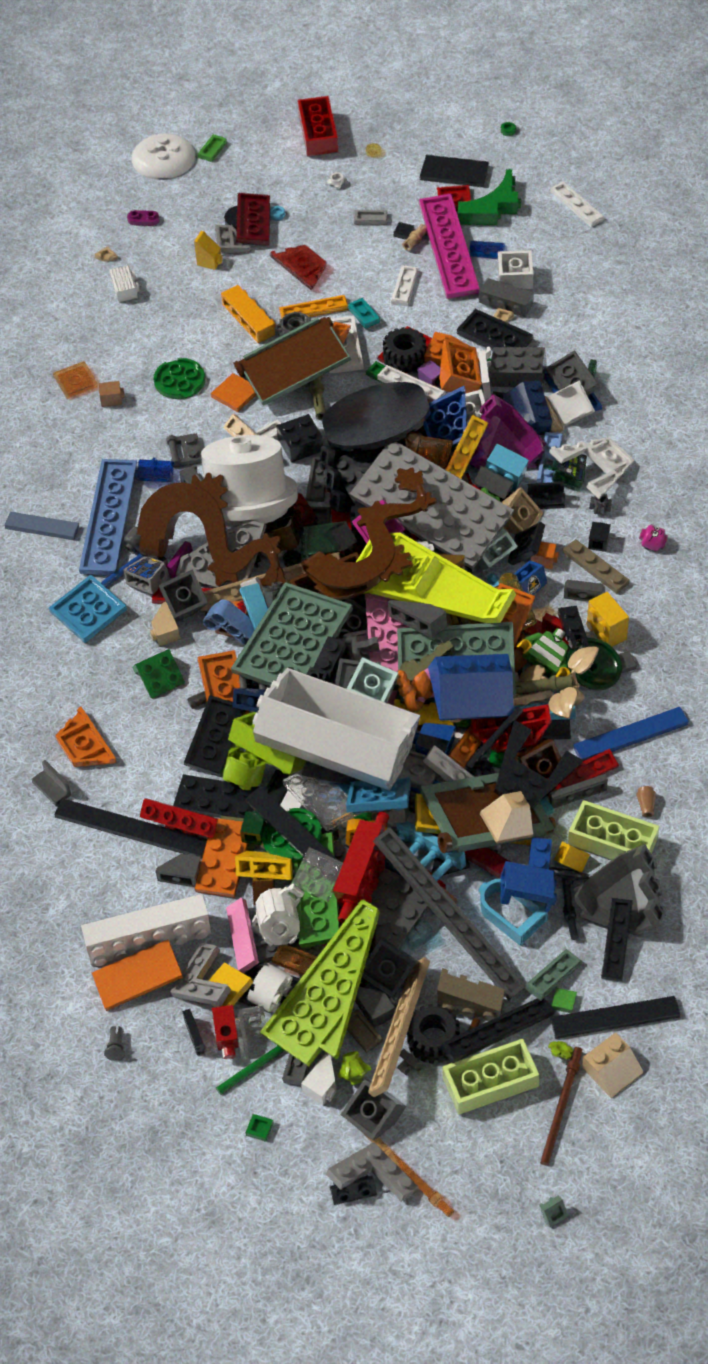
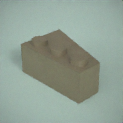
(469, 998)

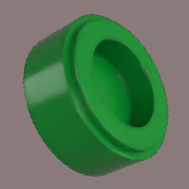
(508, 129)

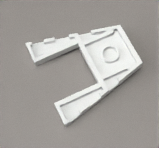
(605, 454)

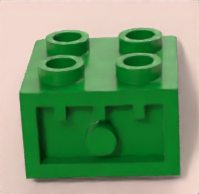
(159, 673)

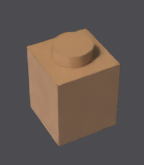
(111, 393)

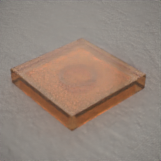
(75, 379)

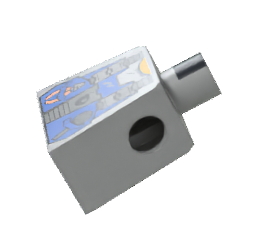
(147, 574)

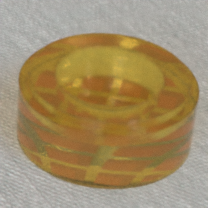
(373, 150)

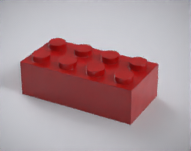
(317, 126)

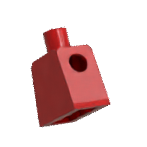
(225, 1030)

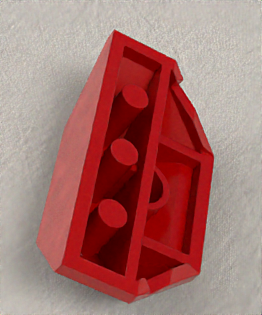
(534, 718)

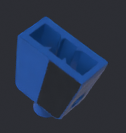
(434, 734)

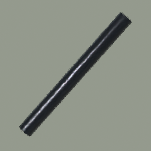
(494, 738)

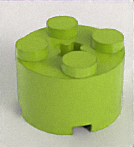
(243, 769)

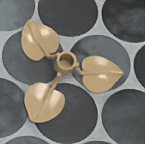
(563, 702)

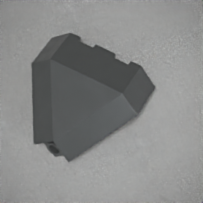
(624, 877)

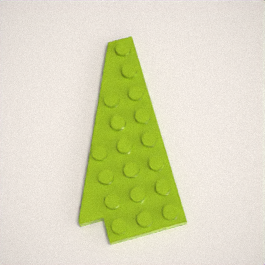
(322, 1001)

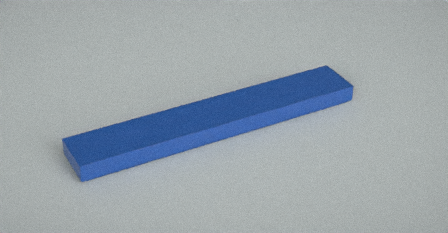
(632, 733)

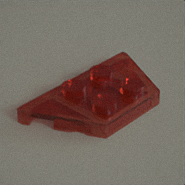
(301, 263)

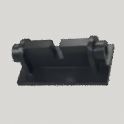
(359, 1189)

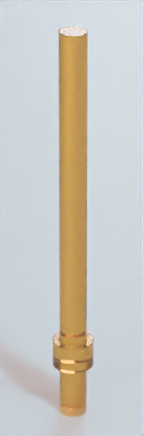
(434, 1197)

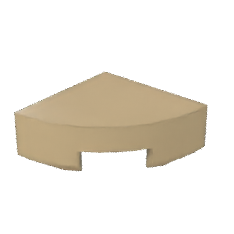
(106, 254)
(504, 315)

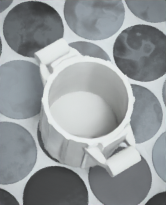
(278, 915)

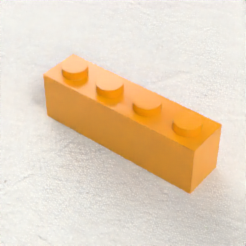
(248, 313)

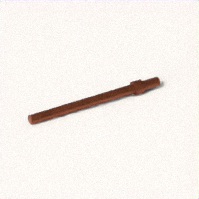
(572, 1068)

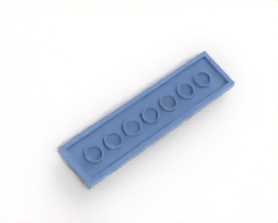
(108, 517)

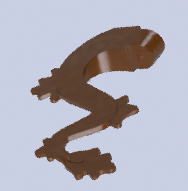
(204, 500)
(350, 579)

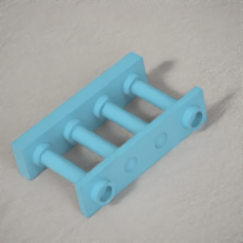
(429, 843)

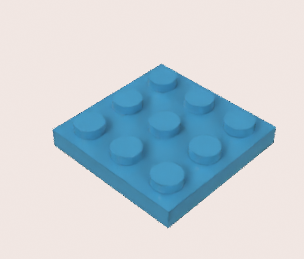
(87, 608)
(368, 797)

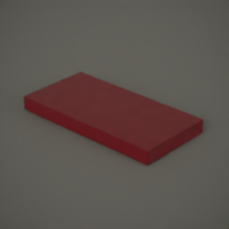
(253, 219)

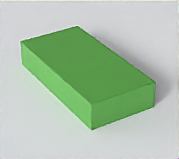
(212, 148)

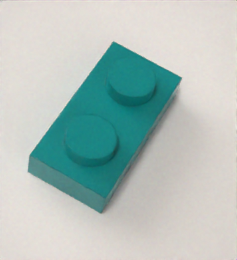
(364, 313)

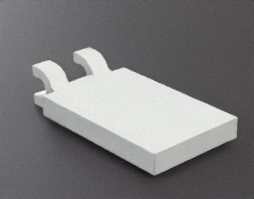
(485, 369)

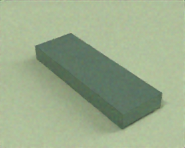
(553, 974)

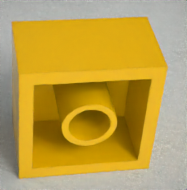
(607, 619)

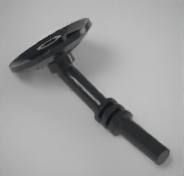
(568, 878)

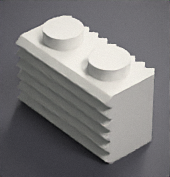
(124, 284)

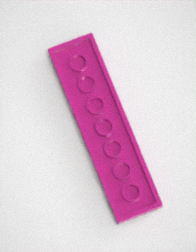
(449, 246)

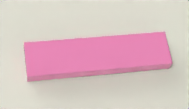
(242, 935)

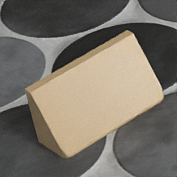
(556, 424)

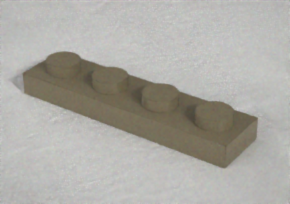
(596, 566)

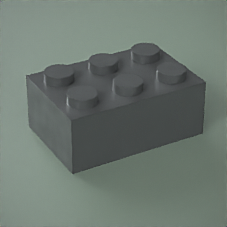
(517, 365)

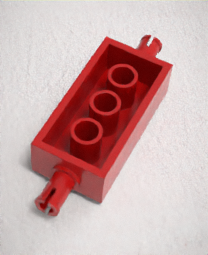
(361, 866)

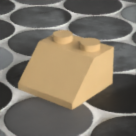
(612, 1065)

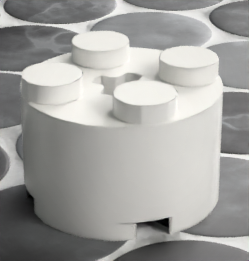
(270, 987)

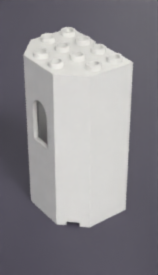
(335, 728)

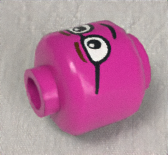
(653, 537)

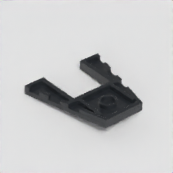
(517, 777)

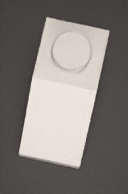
(320, 1081)

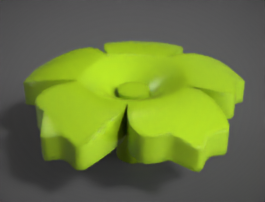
(561, 1049)

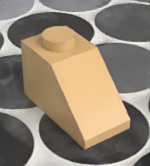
(164, 626)

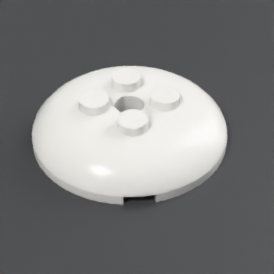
(163, 156)

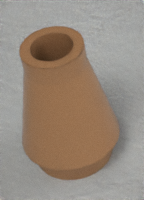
(646, 799)

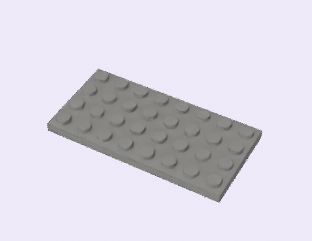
(461, 520)

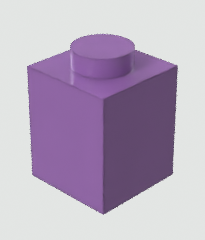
(429, 373)

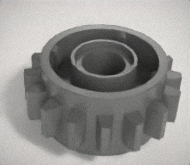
(292, 321)

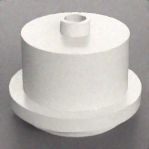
(253, 477)

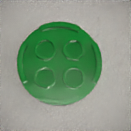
(179, 378)
(277, 845)

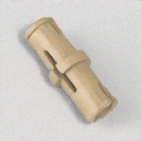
(414, 237)

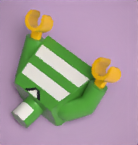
(547, 651)

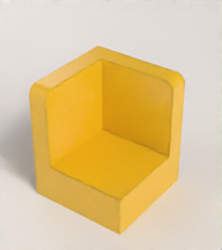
(571, 857)

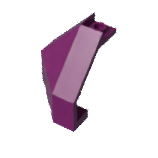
(508, 430)

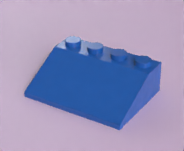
(472, 686)

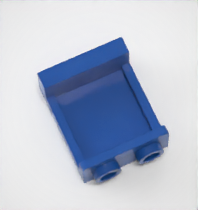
(527, 883)

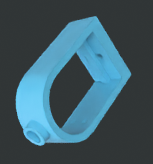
(519, 934)

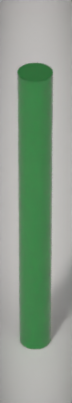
(249, 1069)

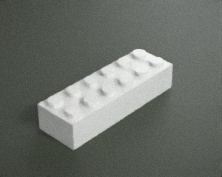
(138, 930)

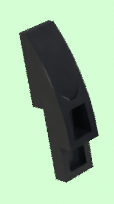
(328, 660)

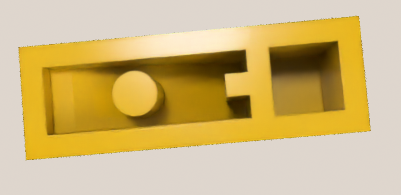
(263, 865)

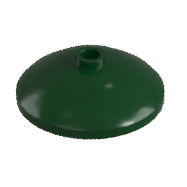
(605, 668)

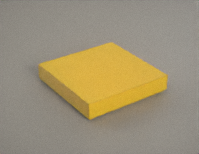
(235, 980)

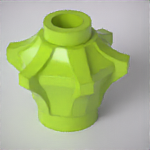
(353, 1068)

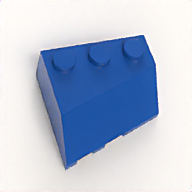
(448, 417)

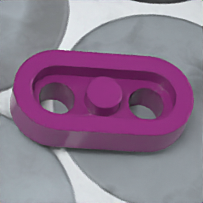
(143, 218)

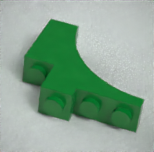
(490, 207)

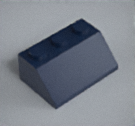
(531, 404)

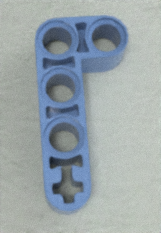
(231, 619)

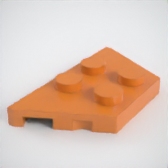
(83, 742)

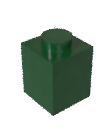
(252, 828)

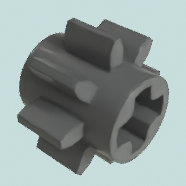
(600, 505)

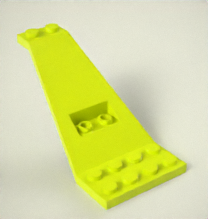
(442, 584)

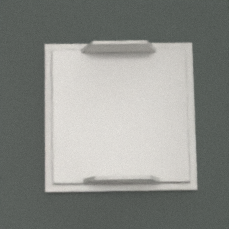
(571, 404)

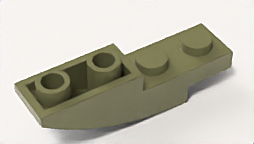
(412, 668)

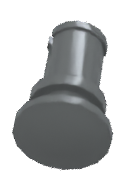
(114, 1046)

